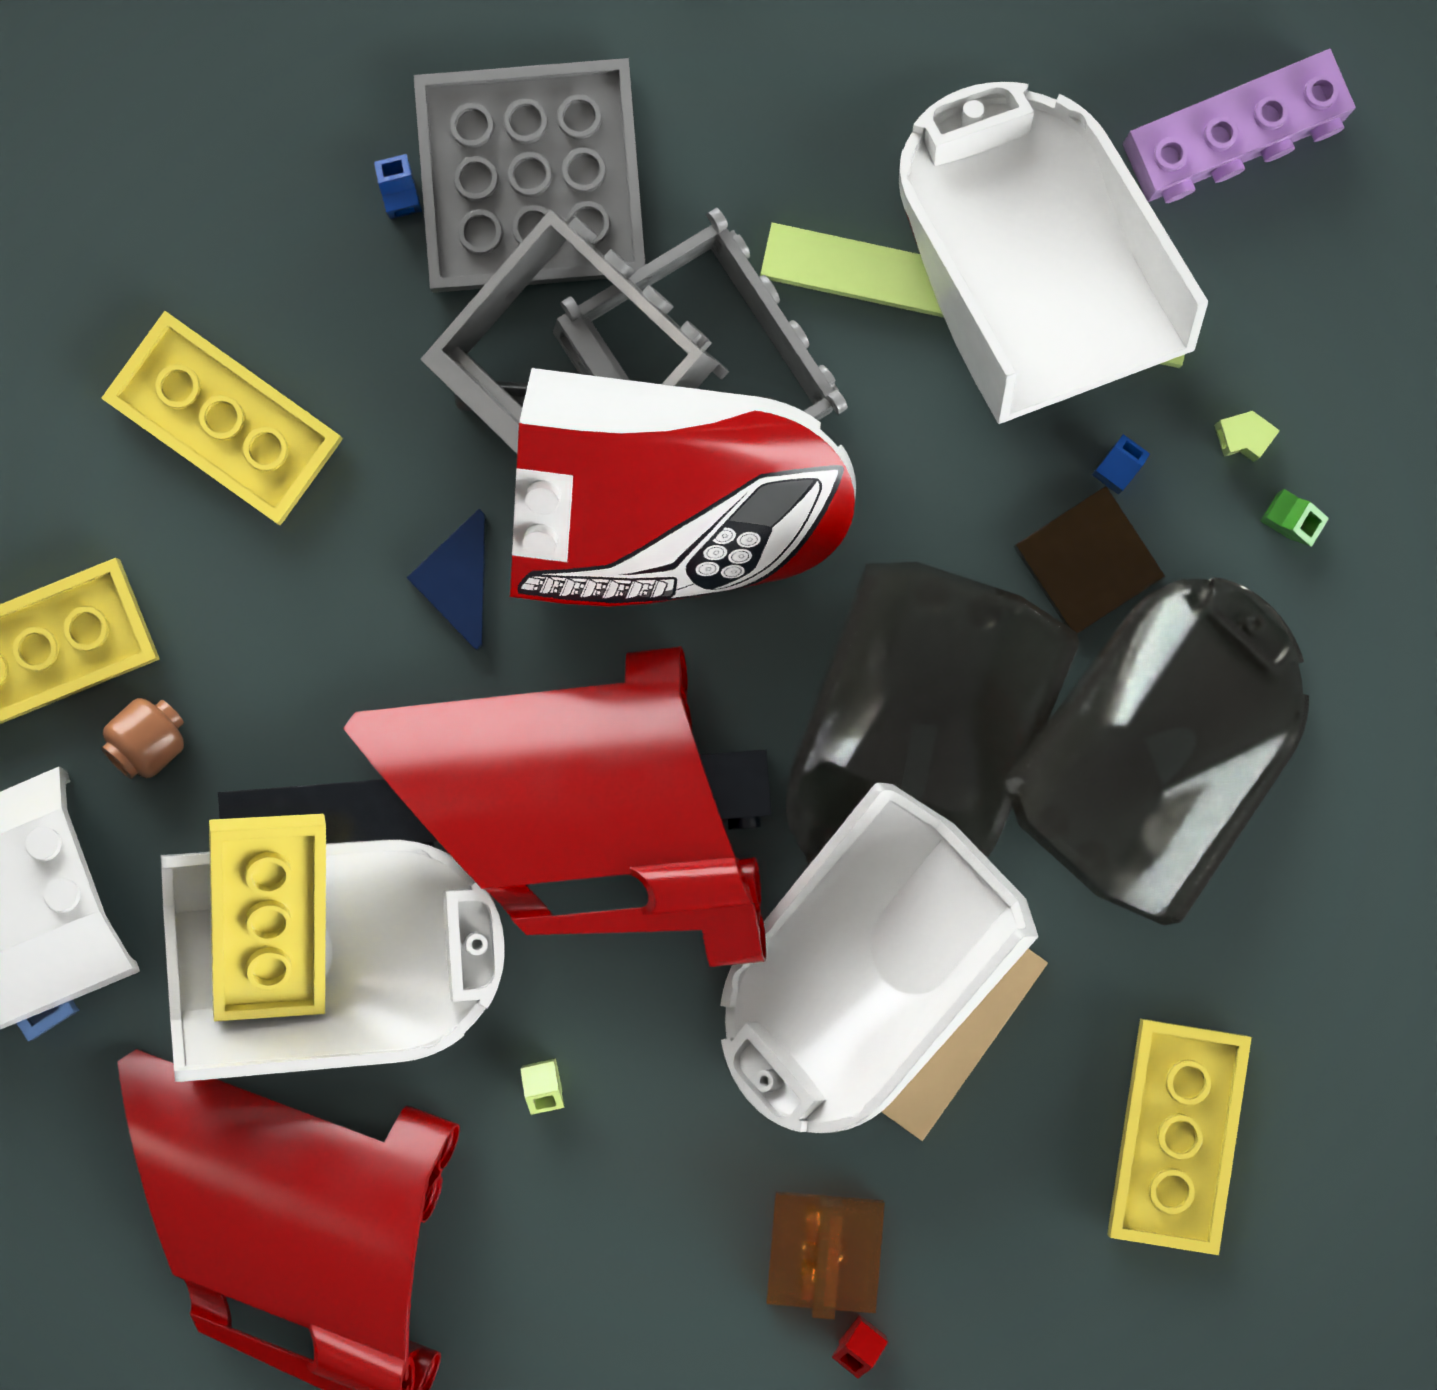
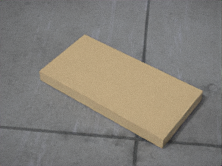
(943, 1075)

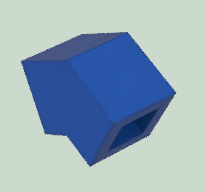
(397, 186)
(1121, 464)

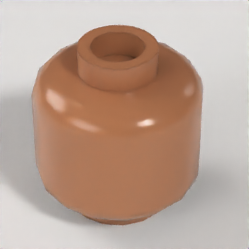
(143, 738)

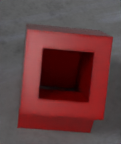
(860, 1347)

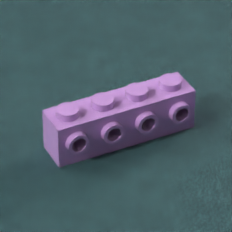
(1239, 126)

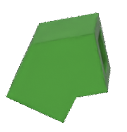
(1294, 518)

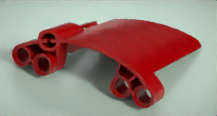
(575, 793)
(290, 1220)

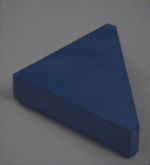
(455, 578)

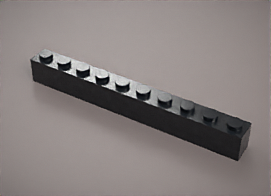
(375, 812)

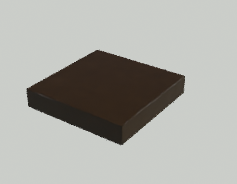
(1089, 560)

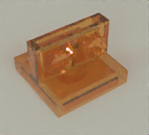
(825, 1253)

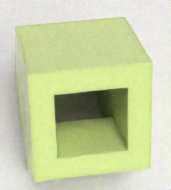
(1245, 434)
(542, 1086)

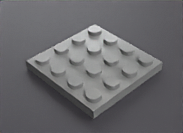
(523, 143)

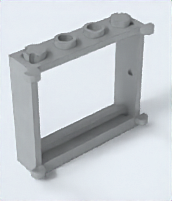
(594, 358)
(480, 392)

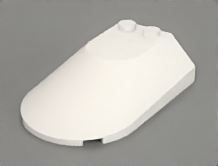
(51, 916)
(405, 965)
(869, 965)

